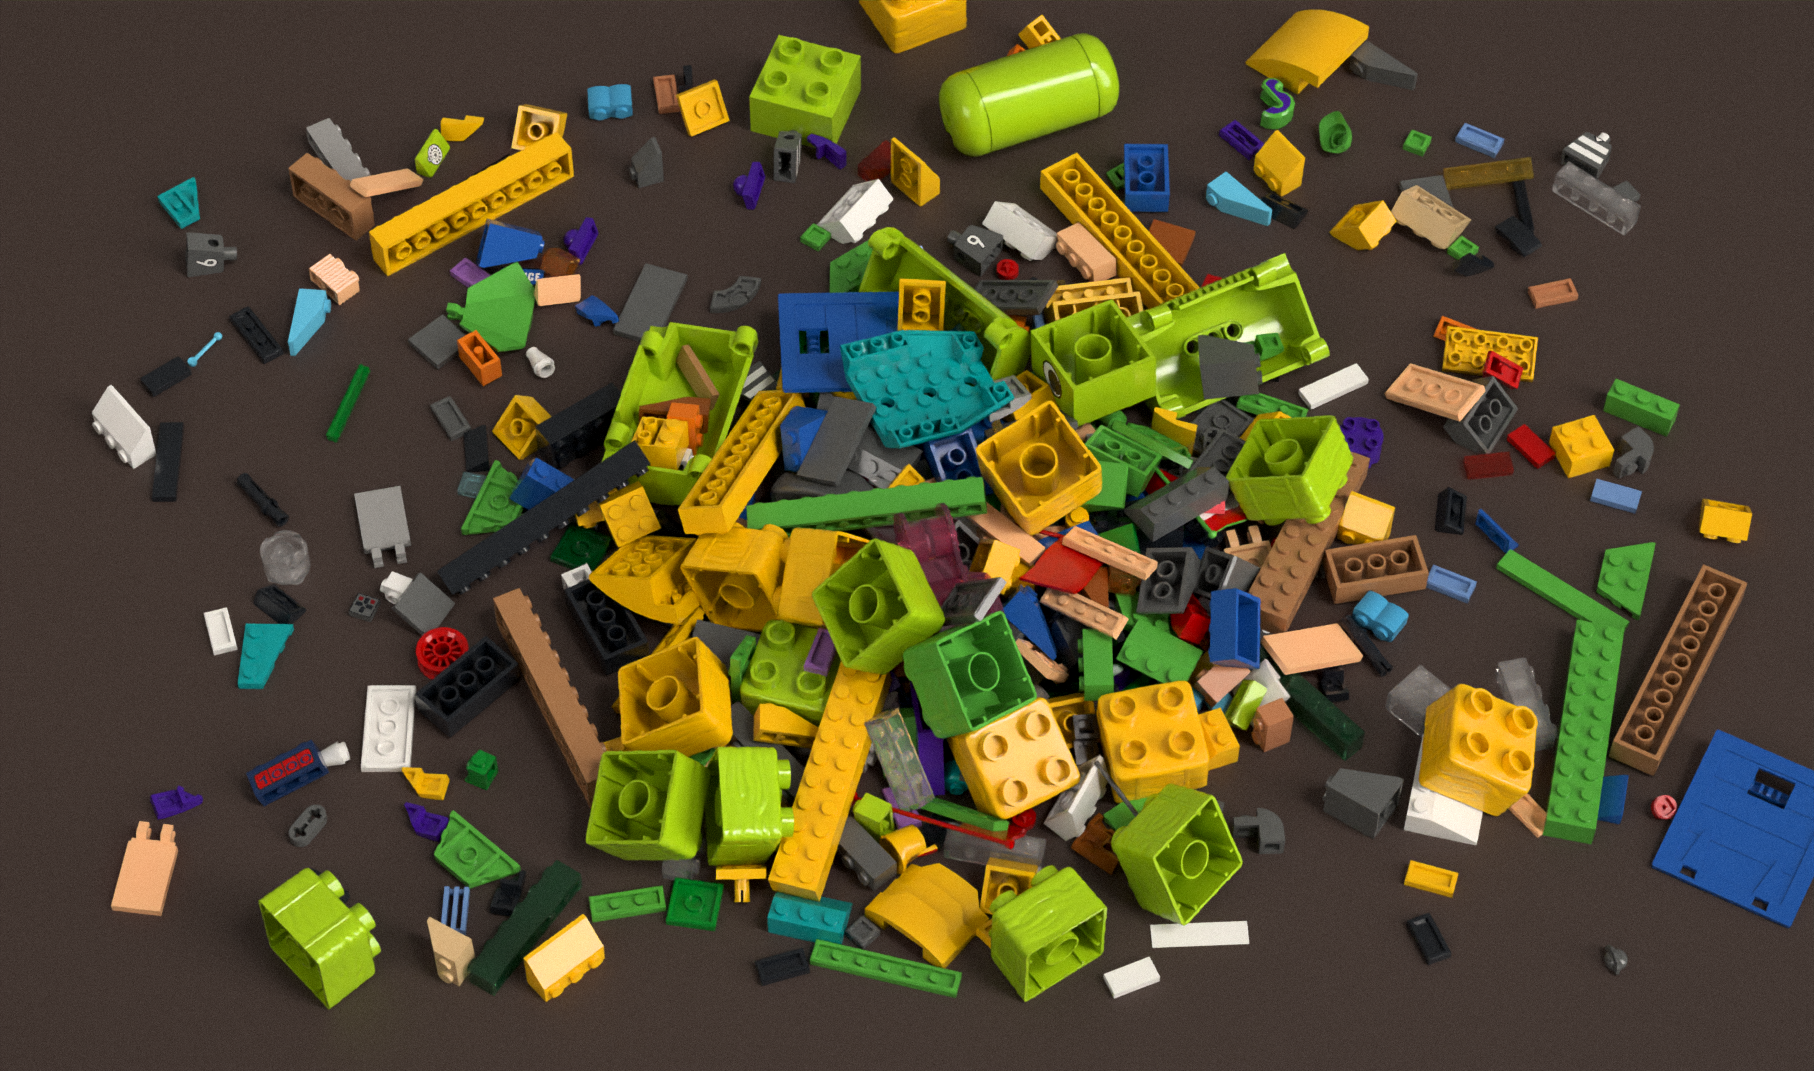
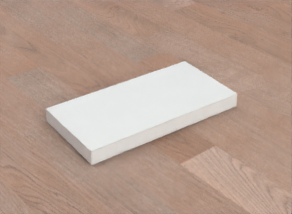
(388, 728)

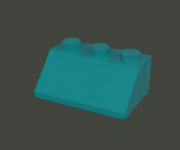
(808, 918)

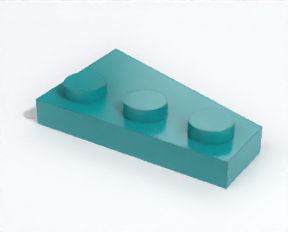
(260, 651)

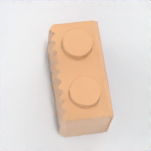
(334, 278)

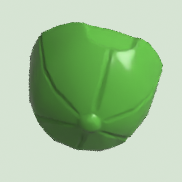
(1335, 133)

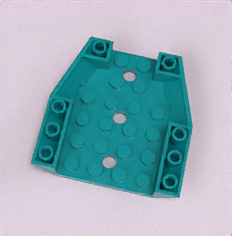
(914, 362)

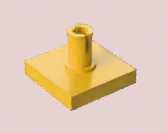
(702, 107)
(741, 875)

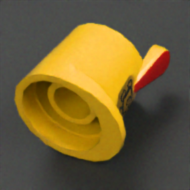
(905, 846)

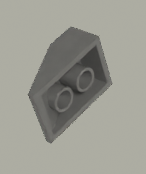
(1171, 583)

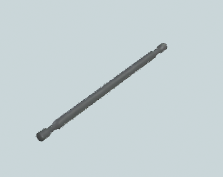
(1116, 788)

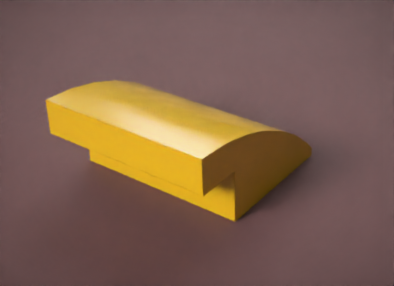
(1308, 48)
(1080, 296)
(649, 578)

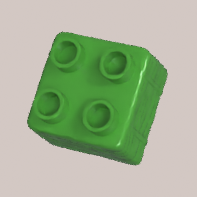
(968, 676)

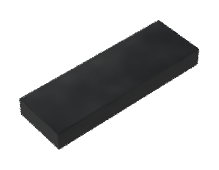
(256, 335)

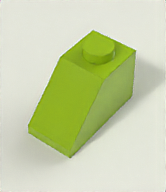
(874, 816)

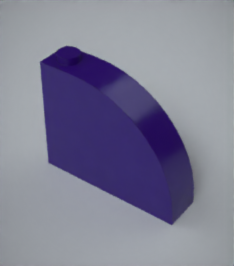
(928, 747)

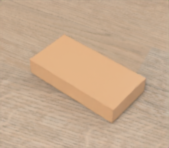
(1530, 814)

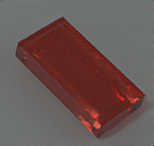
(1488, 465)

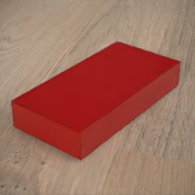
(1531, 446)

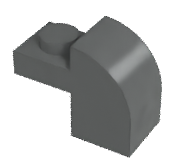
(1636, 451)
(1264, 826)

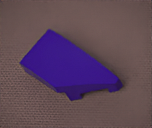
(831, 150)
(173, 802)
(425, 823)

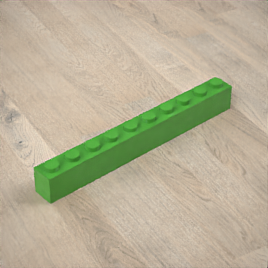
(871, 507)

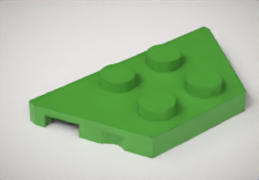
(849, 269)
(1155, 441)
(492, 505)
(1626, 576)
(1127, 605)
(738, 665)
(472, 855)

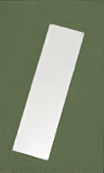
(1199, 934)

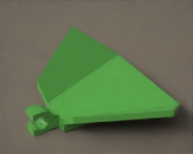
(498, 309)

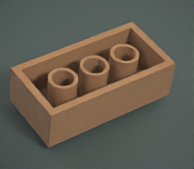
(331, 196)
(1377, 566)

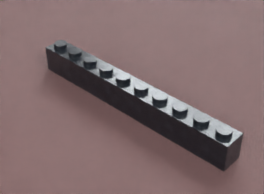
(544, 517)

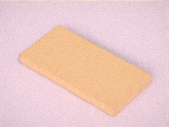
(1435, 392)
(1311, 649)

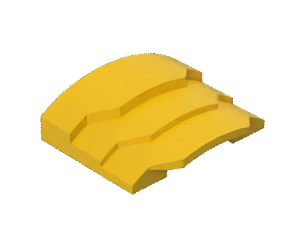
(930, 909)

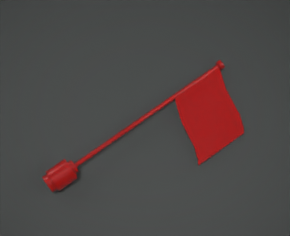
(1062, 567)
(1002, 837)

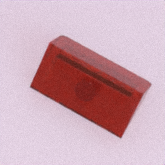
(877, 163)

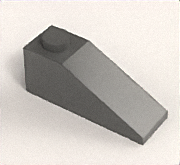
(1378, 66)

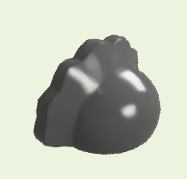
(1615, 959)

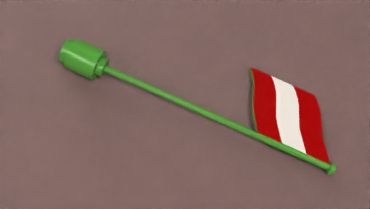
(1209, 521)

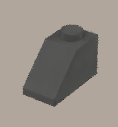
(647, 164)

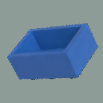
(1234, 629)

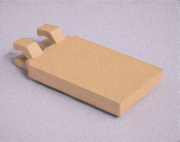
(1254, 552)
(1044, 664)
(146, 872)

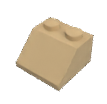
(451, 952)

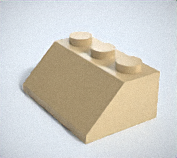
(1429, 217)

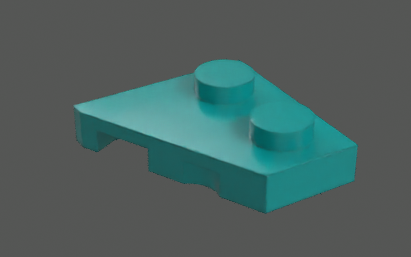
(182, 203)

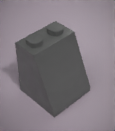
(1228, 367)
(1222, 572)
(1362, 799)

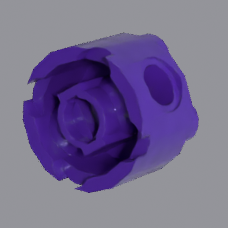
(1363, 437)

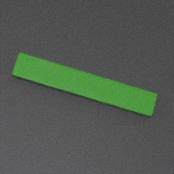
(1558, 591)
(886, 968)

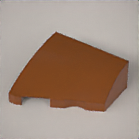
(1096, 845)

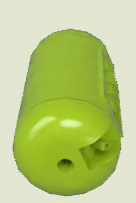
(1029, 94)

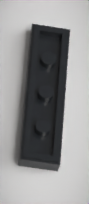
(168, 462)

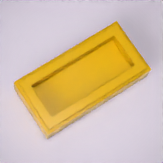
(1431, 878)

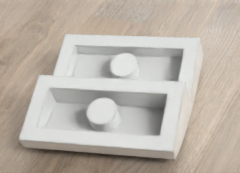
(1268, 678)

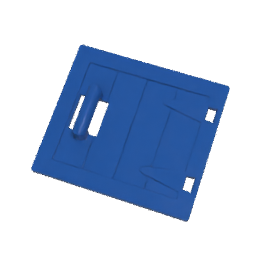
(847, 319)
(1738, 841)

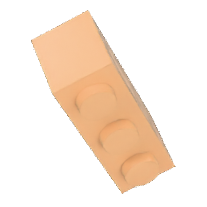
(1086, 253)

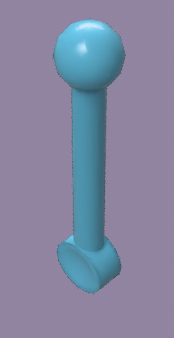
(192, 361)

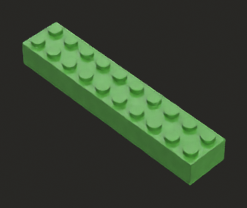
(1583, 732)

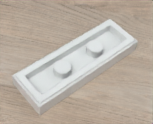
(1333, 386)

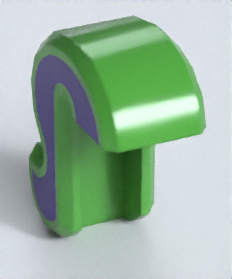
(1280, 105)

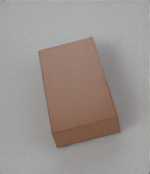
(666, 94)
(1552, 293)

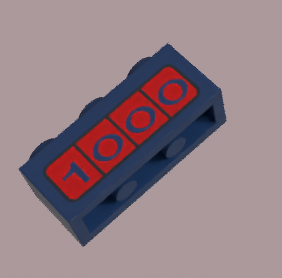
(287, 772)

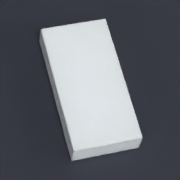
(220, 631)
(1131, 977)

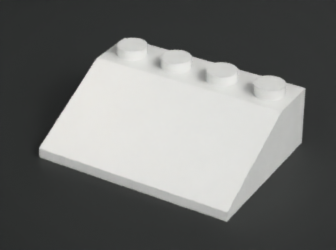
(1439, 815)

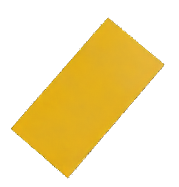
(1468, 349)

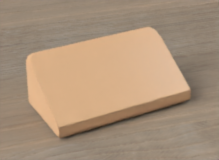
(558, 290)

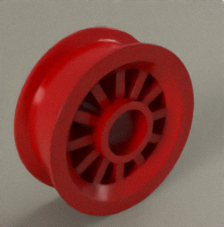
(438, 642)

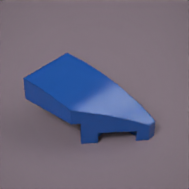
(596, 310)

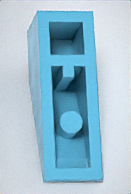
(1235, 199)
(308, 317)

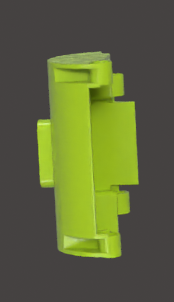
(898, 257)
(1254, 303)
(657, 378)

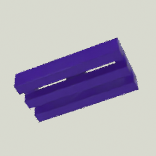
(1239, 141)

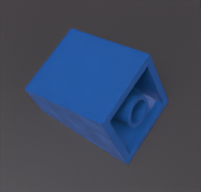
(507, 244)
(798, 434)
(538, 483)

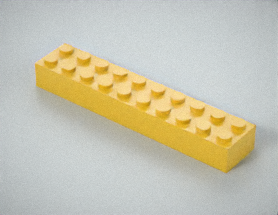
(470, 203)
(1138, 255)
(738, 465)
(829, 783)

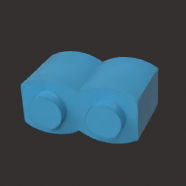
(610, 102)
(1380, 616)

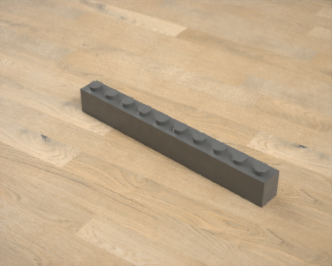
(856, 845)

